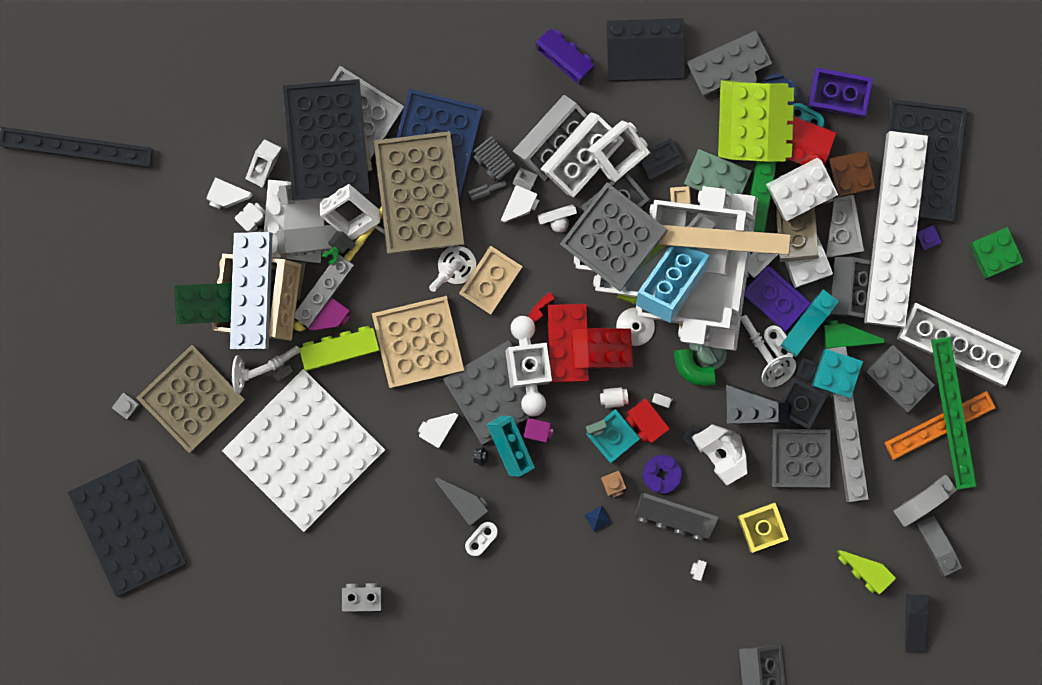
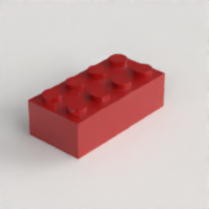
(561, 322)

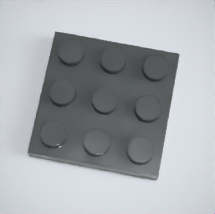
(800, 458)

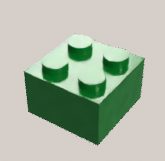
(995, 253)

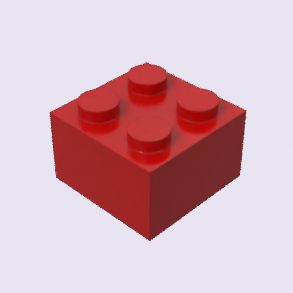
(646, 421)

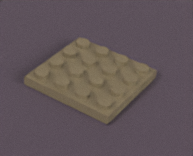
(190, 398)

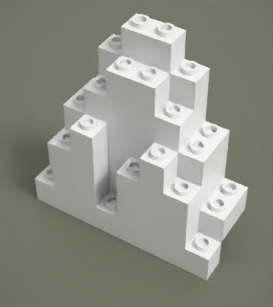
(715, 305)

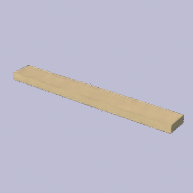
(726, 240)

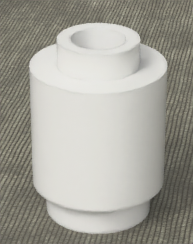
(614, 397)

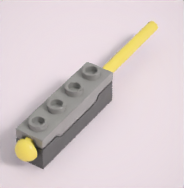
(328, 284)

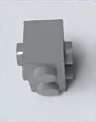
(362, 601)

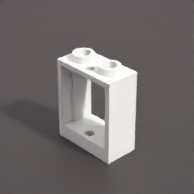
(640, 152)
(357, 226)

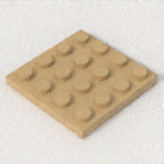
(418, 342)

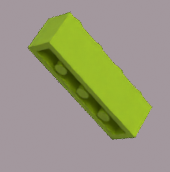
(339, 349)

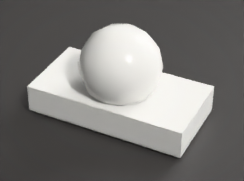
(558, 218)

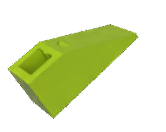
(873, 573)

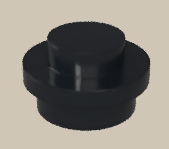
(480, 456)

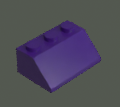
(564, 55)

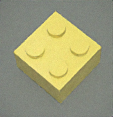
(762, 527)

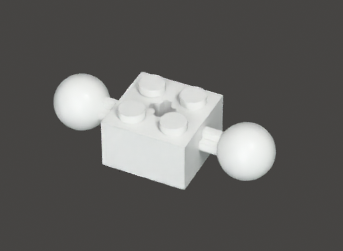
(537, 356)

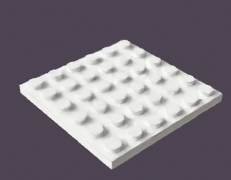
(303, 450)

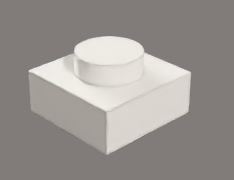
(698, 569)

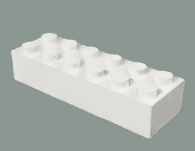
(970, 348)

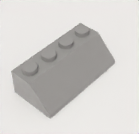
(550, 134)

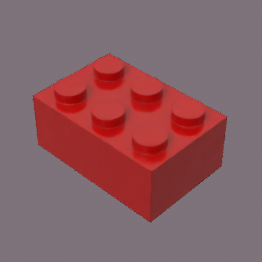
(602, 348)

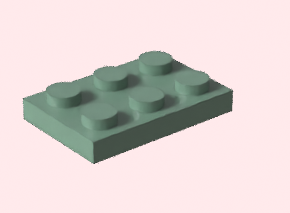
(716, 173)

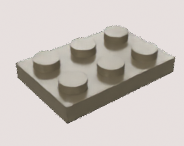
(803, 236)

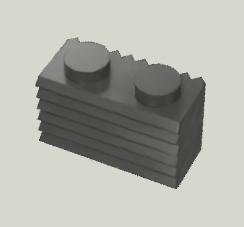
(494, 159)

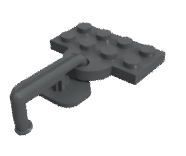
(731, 62)

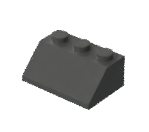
(850, 286)
(762, 665)

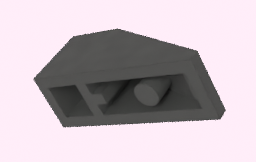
(466, 503)
(939, 546)

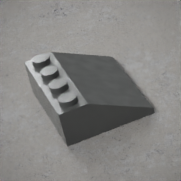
(676, 516)

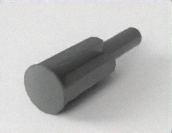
(485, 190)

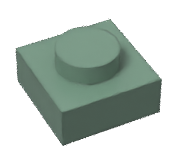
(596, 428)

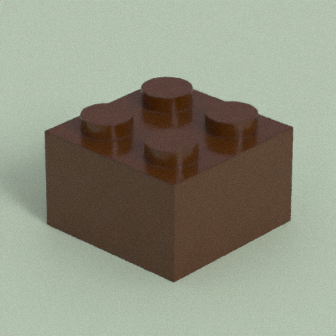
(851, 174)

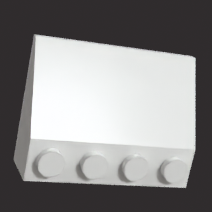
(292, 216)

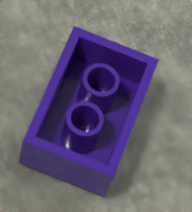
(839, 93)

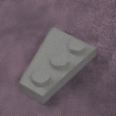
(844, 228)

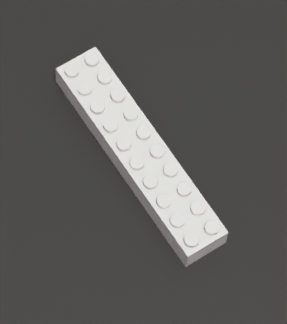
(895, 229)

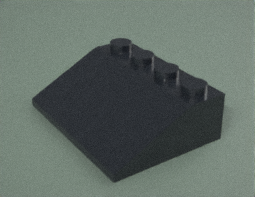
(645, 49)

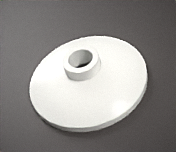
(645, 330)

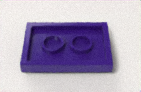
(776, 298)

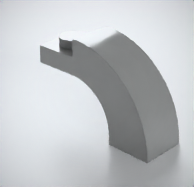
(925, 501)

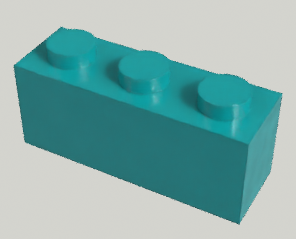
(510, 446)

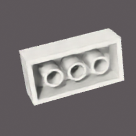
(572, 163)

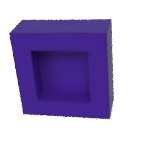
(928, 238)

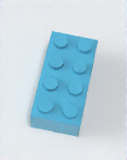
(672, 281)

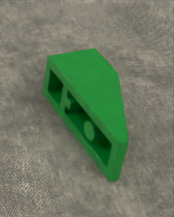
(843, 335)

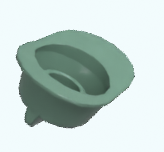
(709, 356)

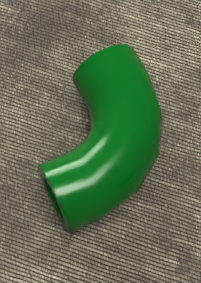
(691, 371)

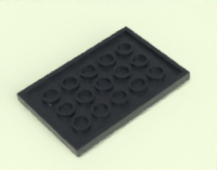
(945, 135)
(325, 138)
(127, 527)

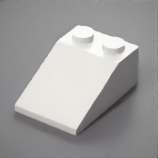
(809, 270)

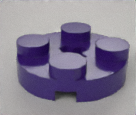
(652, 469)

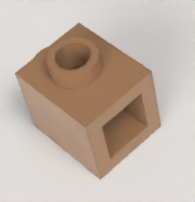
(613, 484)

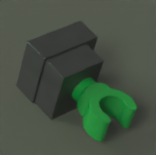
(340, 243)

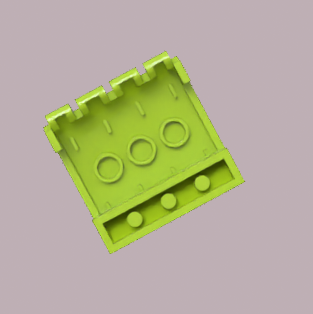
(755, 121)

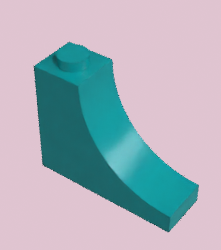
(809, 322)

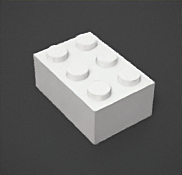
(801, 189)

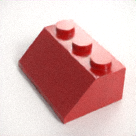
(809, 141)

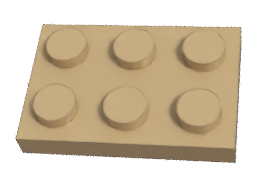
(490, 280)

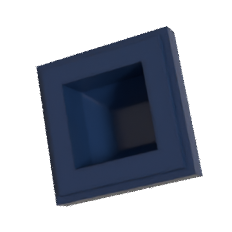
(597, 518)

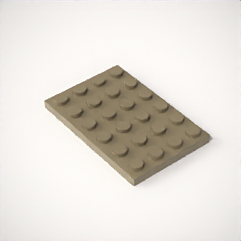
(418, 192)

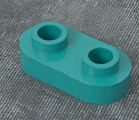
(808, 114)

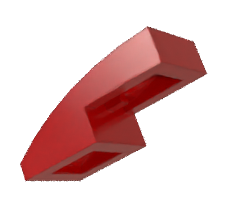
(535, 313)

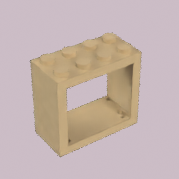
(283, 297)

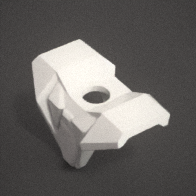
(735, 462)

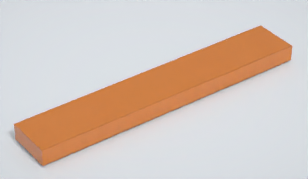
(936, 427)

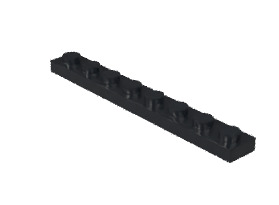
(75, 147)

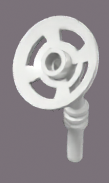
(448, 269)
(773, 364)
(242, 374)

